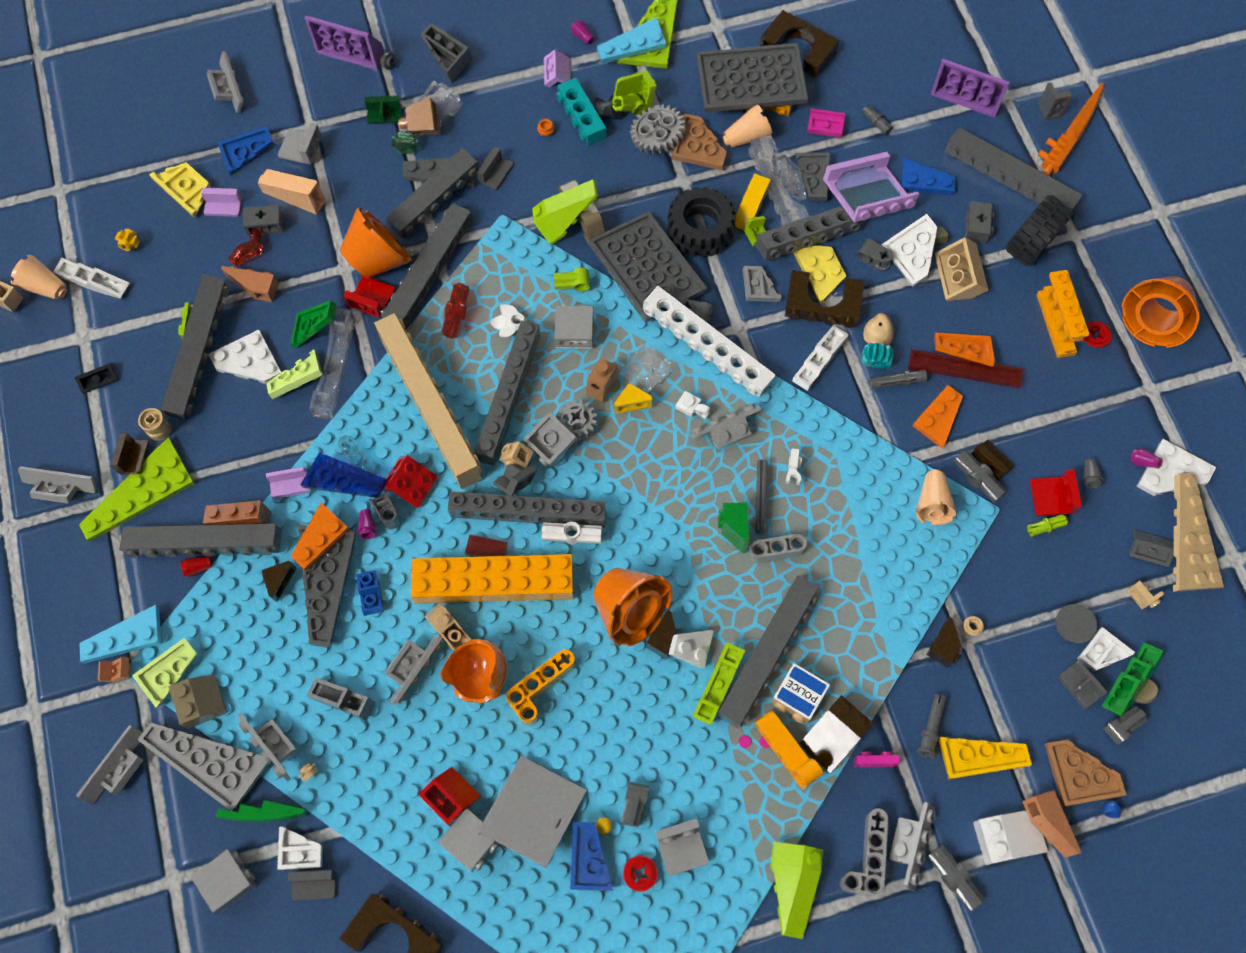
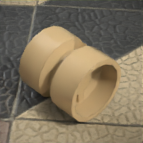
(154, 424)

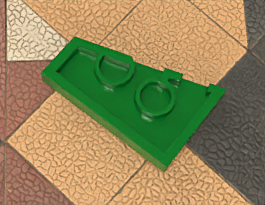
(311, 321)

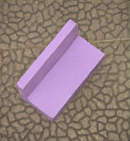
(556, 68)
(221, 202)
(287, 482)

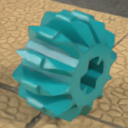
(877, 355)

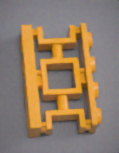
(1062, 314)

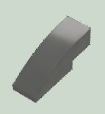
(341, 699)

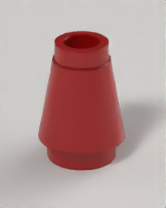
(193, 566)

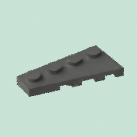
(423, 169)

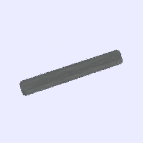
(761, 496)

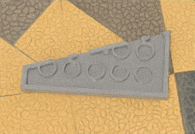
(213, 766)

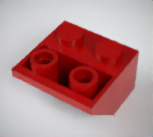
(449, 795)

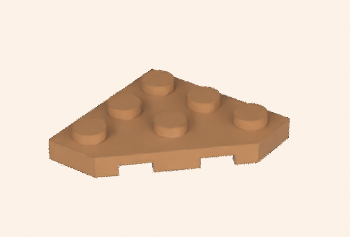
(699, 145)
(1081, 776)

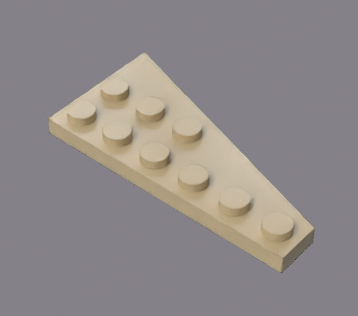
(1193, 544)

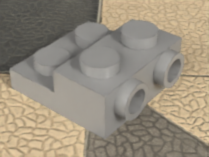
(549, 440)

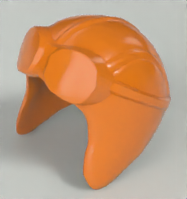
(476, 671)

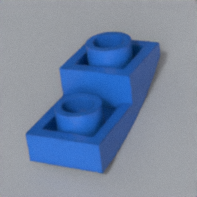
(369, 593)

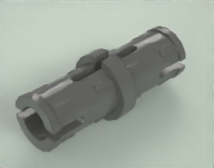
(877, 119)

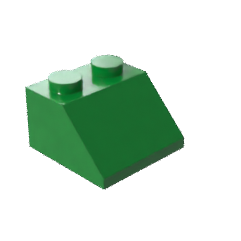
(734, 524)

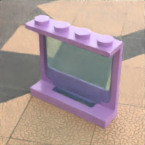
(867, 187)

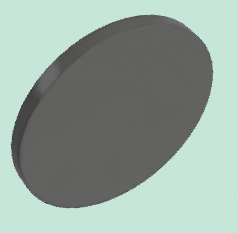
(1076, 624)

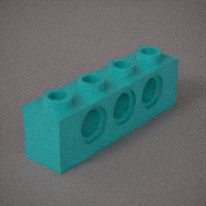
(581, 112)

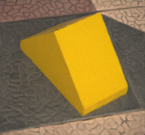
(632, 399)

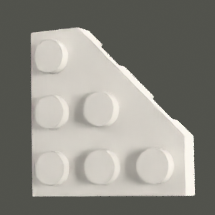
(914, 249)
(247, 359)
(1175, 462)

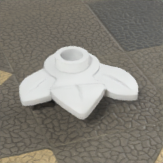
(506, 321)

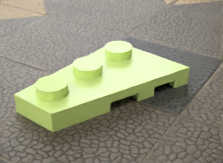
(301, 373)
(165, 671)

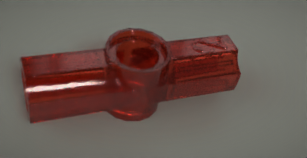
(455, 310)

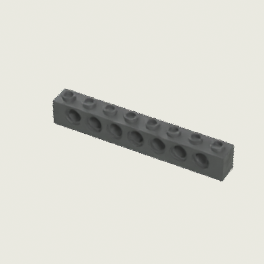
(525, 509)

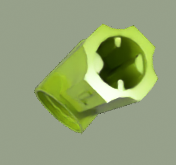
(629, 103)
(574, 280)

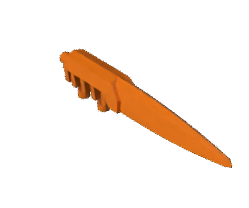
(1067, 141)

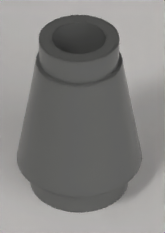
(1092, 475)

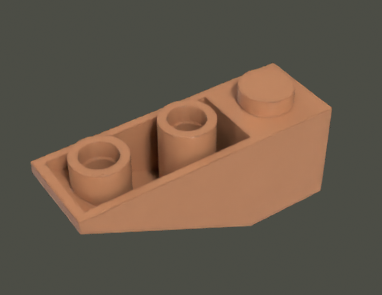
(256, 284)
(1051, 821)

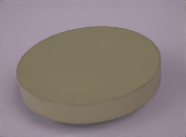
(1148, 693)

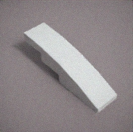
(91, 278)
(820, 357)

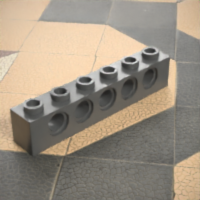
(805, 233)

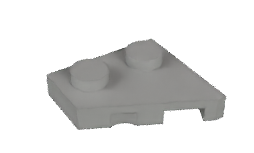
(758, 285)

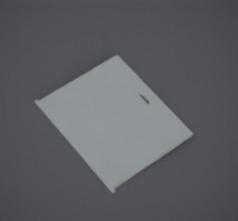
(530, 810)

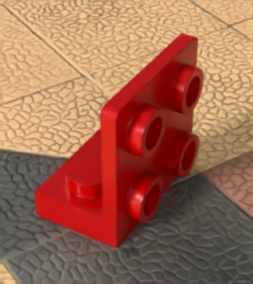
(369, 296)
(410, 480)
(1056, 495)

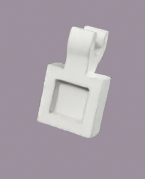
(691, 404)
(794, 463)

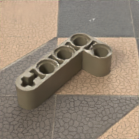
(590, 219)

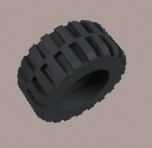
(707, 203)
(1039, 230)

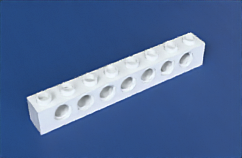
(705, 332)

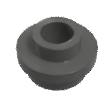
(388, 60)

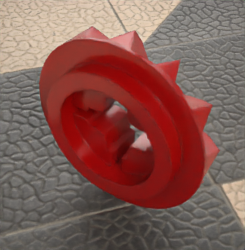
(1104, 334)
(637, 863)

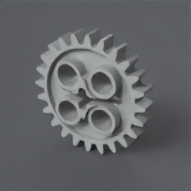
(658, 129)

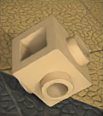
(516, 454)

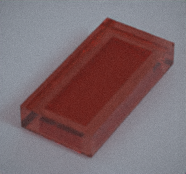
(485, 547)

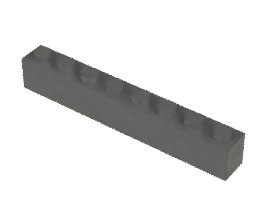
(1008, 169)
(428, 264)
(194, 347)
(507, 393)
(201, 539)
(767, 652)

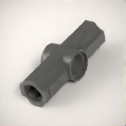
(980, 476)
(956, 878)

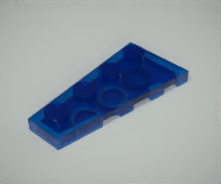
(340, 477)

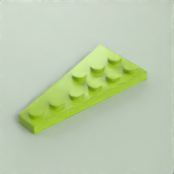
(665, 13)
(160, 479)

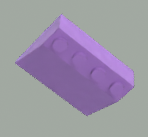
(345, 43)
(969, 88)

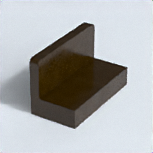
(129, 455)
(993, 458)

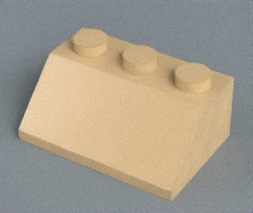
(961, 270)

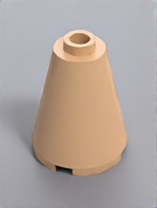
(748, 127)
(37, 278)
(935, 500)

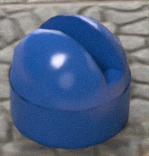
(1112, 809)

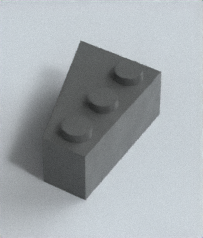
(447, 51)

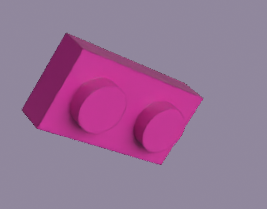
(885, 759)

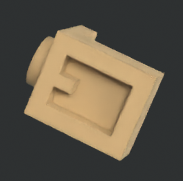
(1142, 595)

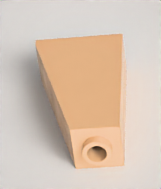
(293, 189)

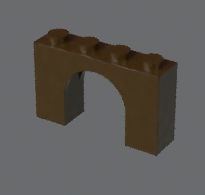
(789, 26)
(802, 307)
(377, 913)

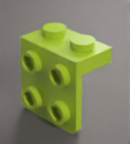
(639, 83)

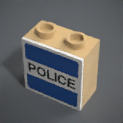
(800, 694)

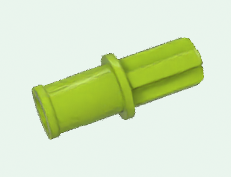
(1047, 525)

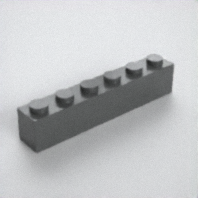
(432, 193)

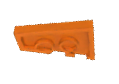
(969, 347)
(939, 416)
(318, 537)

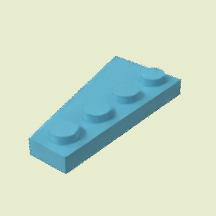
(636, 41)
(127, 636)

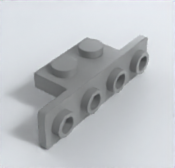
(224, 83)
(727, 429)
(55, 485)
(408, 664)
(273, 742)
(115, 767)
(910, 844)

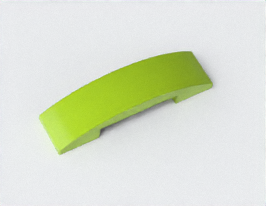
(718, 683)

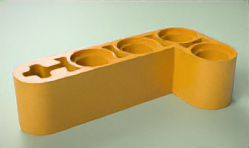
(544, 683)
(802, 769)

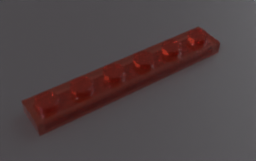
(965, 368)

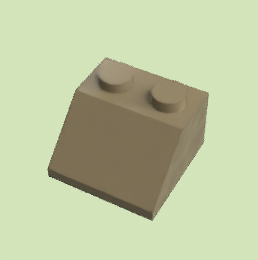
(197, 700)

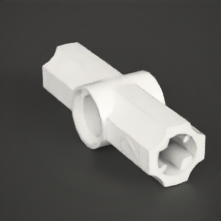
(559, 532)

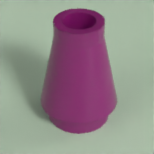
(581, 31)
(1144, 458)
(366, 525)

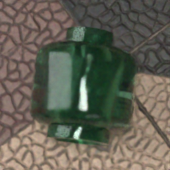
(404, 142)

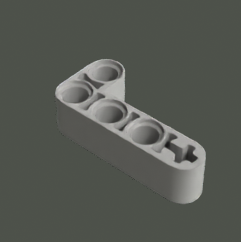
(870, 851)

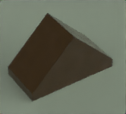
(277, 578)

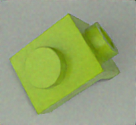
(754, 227)

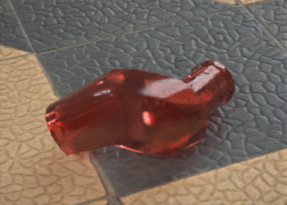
(248, 249)

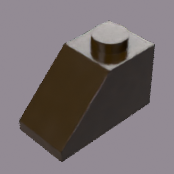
(662, 637)
(946, 645)

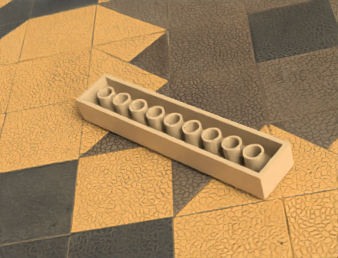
(429, 401)

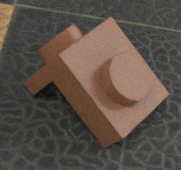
(114, 671)

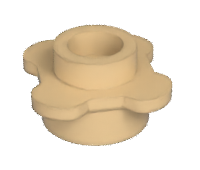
(307, 771)

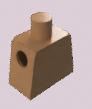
(421, 118)
(602, 376)

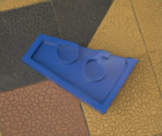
(244, 148)
(925, 179)
(587, 859)

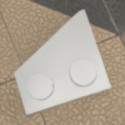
(692, 647)
(1104, 650)
(298, 851)

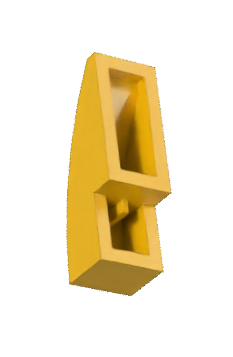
(752, 200)

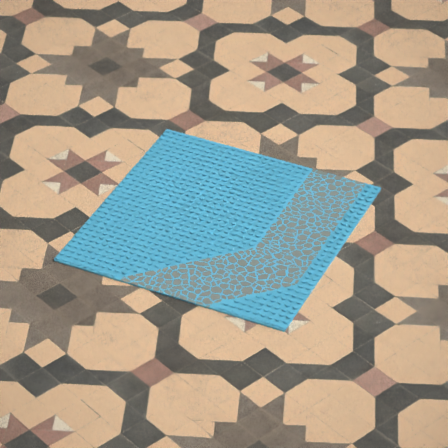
(621, 706)

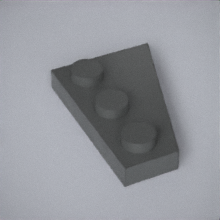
(813, 170)

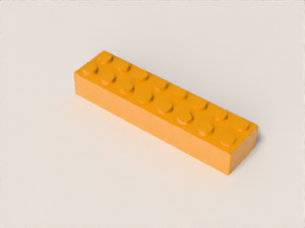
(492, 579)

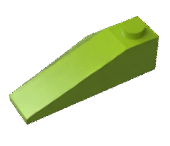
(559, 211)
(796, 880)

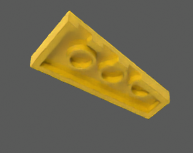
(979, 757)

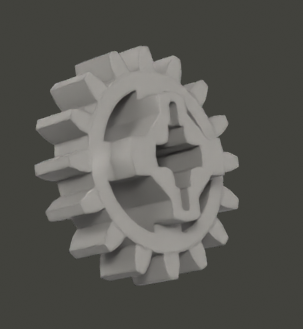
(578, 411)

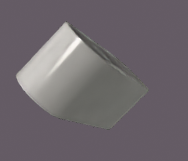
(784, 542)

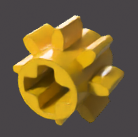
(127, 240)

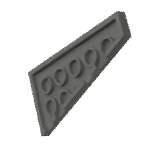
(325, 587)

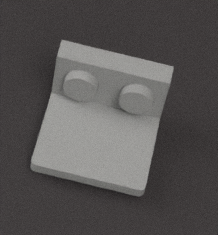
(300, 145)
(682, 847)

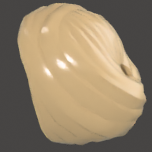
(879, 334)

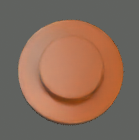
(545, 127)

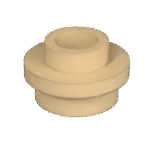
(977, 622)

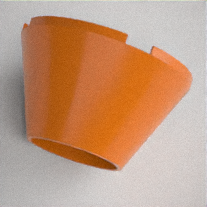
(372, 246)
(1154, 323)
(631, 604)

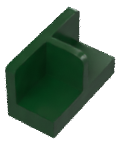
(383, 109)

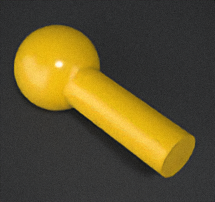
(603, 825)

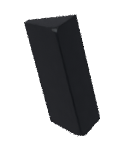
(96, 378)

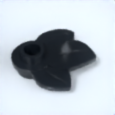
(606, 108)

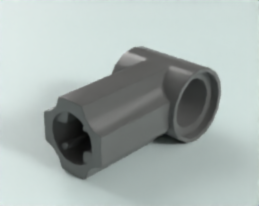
(1122, 727)
(635, 800)

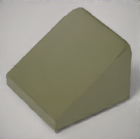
(941, 236)

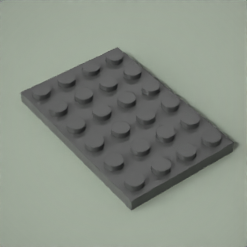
(751, 77)
(644, 257)

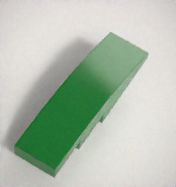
(1133, 679)
(267, 813)

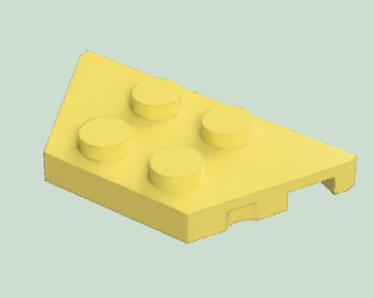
(183, 186)
(824, 269)

